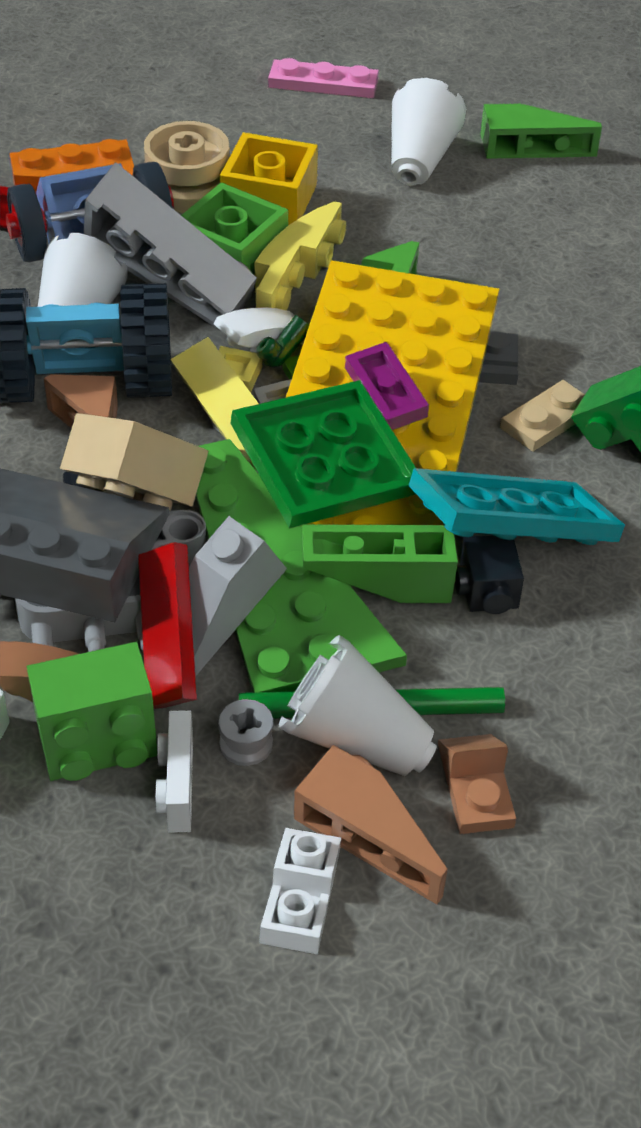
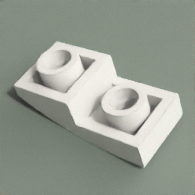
(250, 326)
(300, 891)

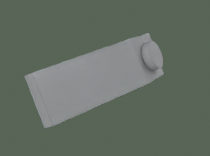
(226, 584)

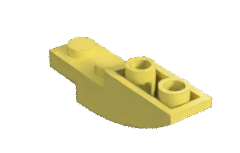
(297, 254)

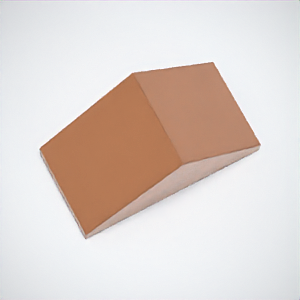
(82, 395)

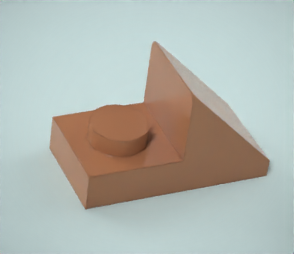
(478, 782)

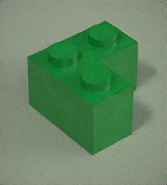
(611, 411)

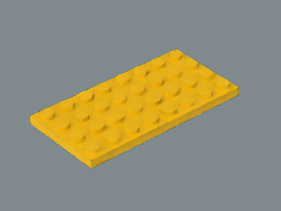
(439, 338)

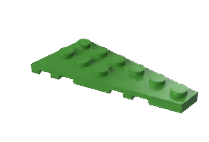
(302, 607)

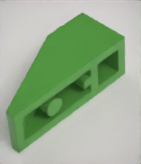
(536, 133)
(387, 560)

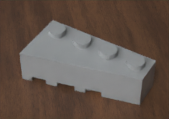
(165, 247)

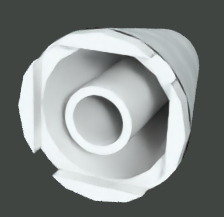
(423, 128)
(80, 272)
(359, 712)

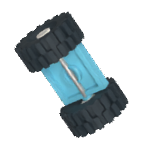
(86, 340)

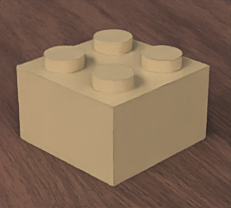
(133, 460)

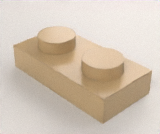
(543, 416)

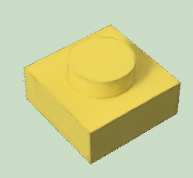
(244, 363)

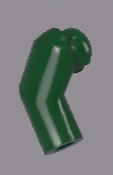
(278, 351)

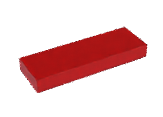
(167, 624)

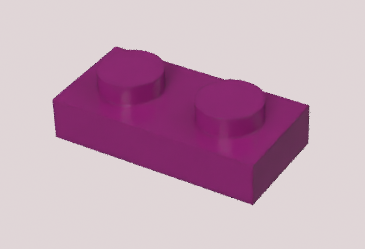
(388, 384)

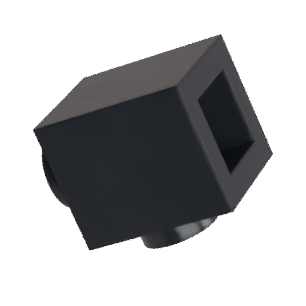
(489, 574)

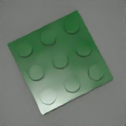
(324, 453)

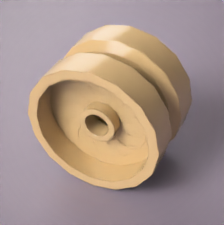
(190, 157)

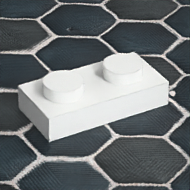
(176, 753)

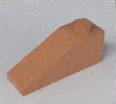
(355, 802)

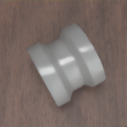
(257, 741)

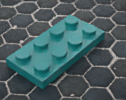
(515, 507)

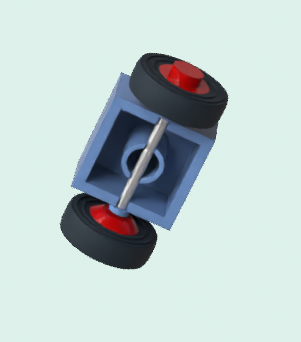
(60, 205)

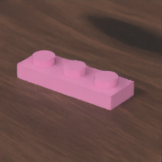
(323, 78)

